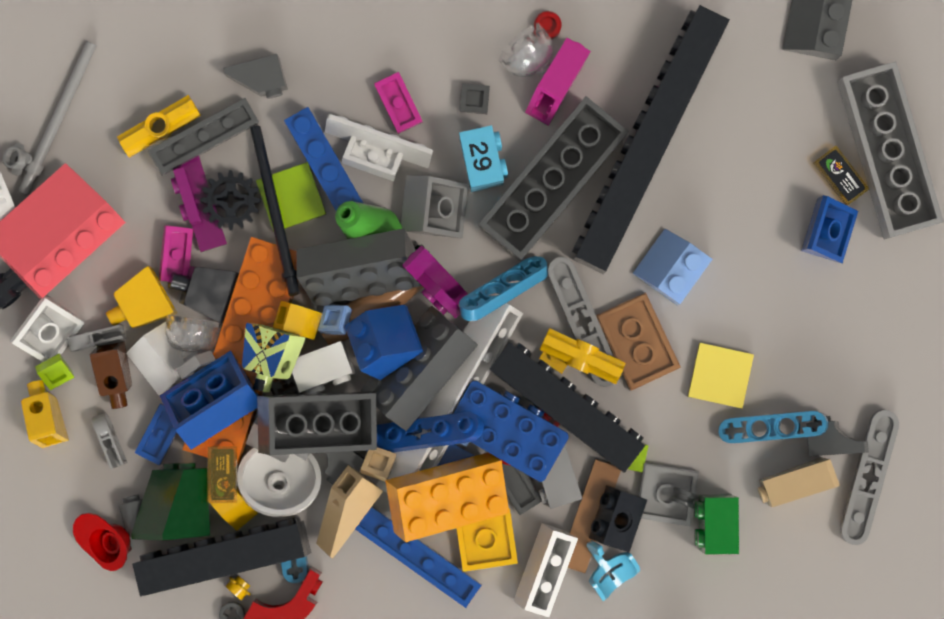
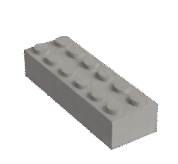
(890, 150)

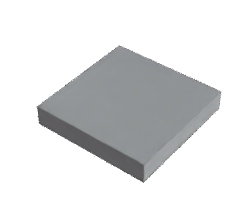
(658, 487)

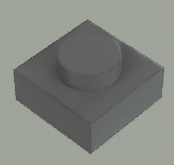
(474, 98)

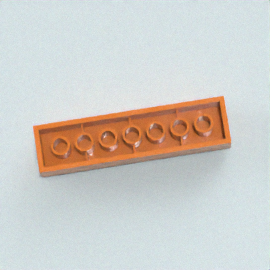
(253, 301)

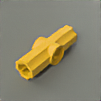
(142, 134)
(582, 356)

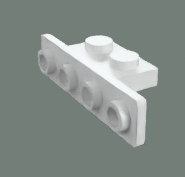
(375, 150)

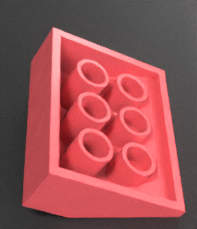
(55, 230)

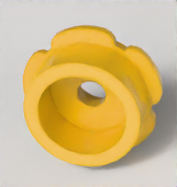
(238, 587)

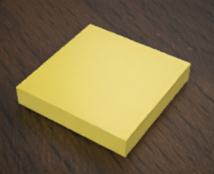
(720, 375)

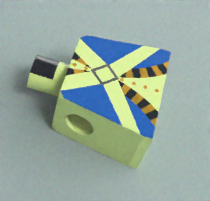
(270, 354)

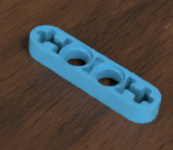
(479, 304)
(773, 430)

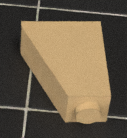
(798, 482)

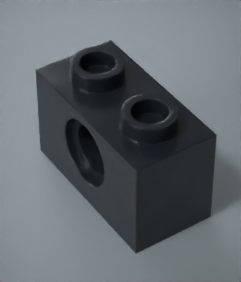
(622, 531)

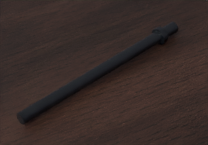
(289, 274)

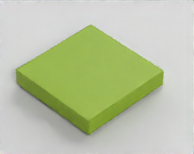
(296, 195)

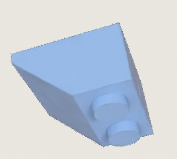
(672, 266)

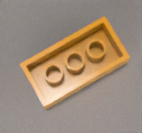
(447, 496)

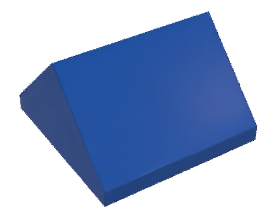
(829, 229)

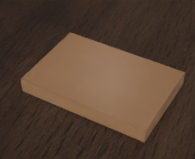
(638, 341)

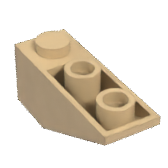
(346, 507)

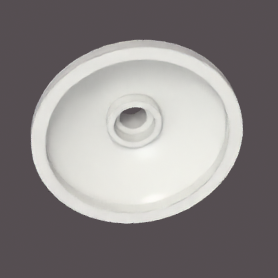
(261, 473)

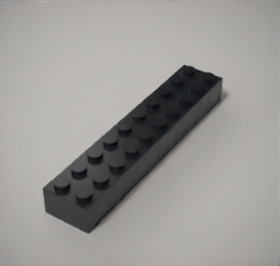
(653, 134)

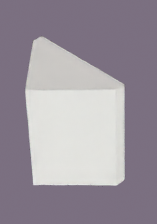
(47, 330)
(157, 359)

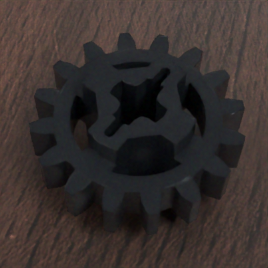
(217, 200)

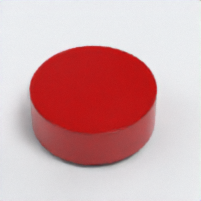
(550, 22)

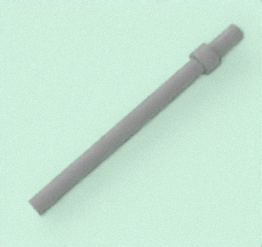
(35, 167)

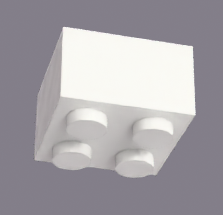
(323, 367)

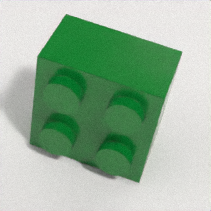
(717, 524)

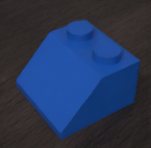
(383, 340)

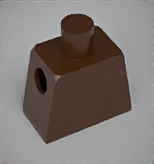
(112, 361)

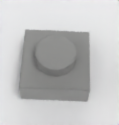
(194, 363)

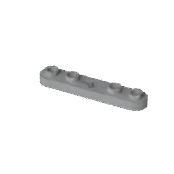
(572, 296)
(861, 504)

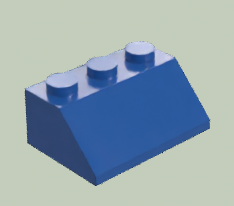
(210, 400)

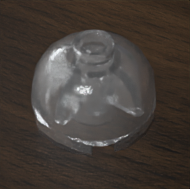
(529, 52)
(191, 334)

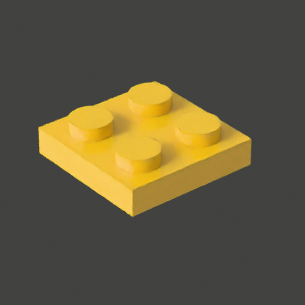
(487, 543)

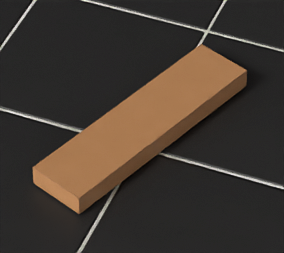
(600, 476)

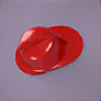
(102, 541)

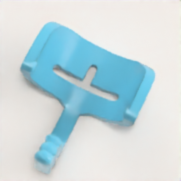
(622, 573)

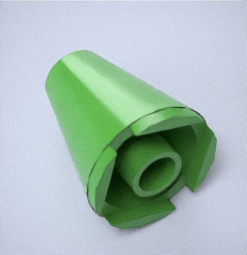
(364, 219)

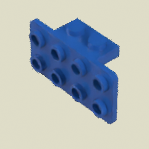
(513, 431)

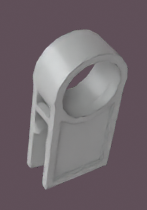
(97, 338)
(108, 440)

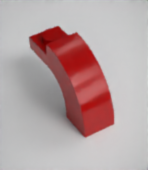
(296, 608)

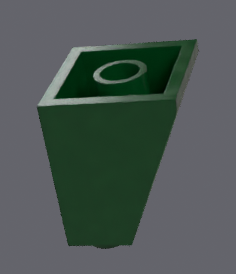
(174, 504)

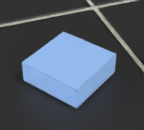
(334, 319)

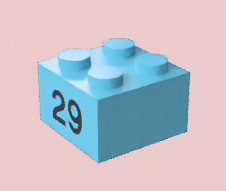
(482, 159)

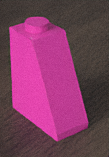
(557, 81)

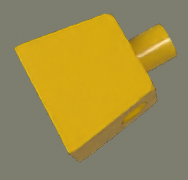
(141, 301)
(44, 426)

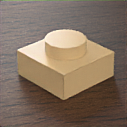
(378, 464)

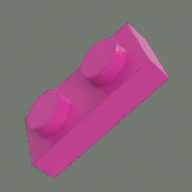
(398, 103)
(175, 251)

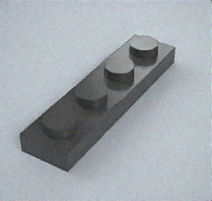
(203, 136)

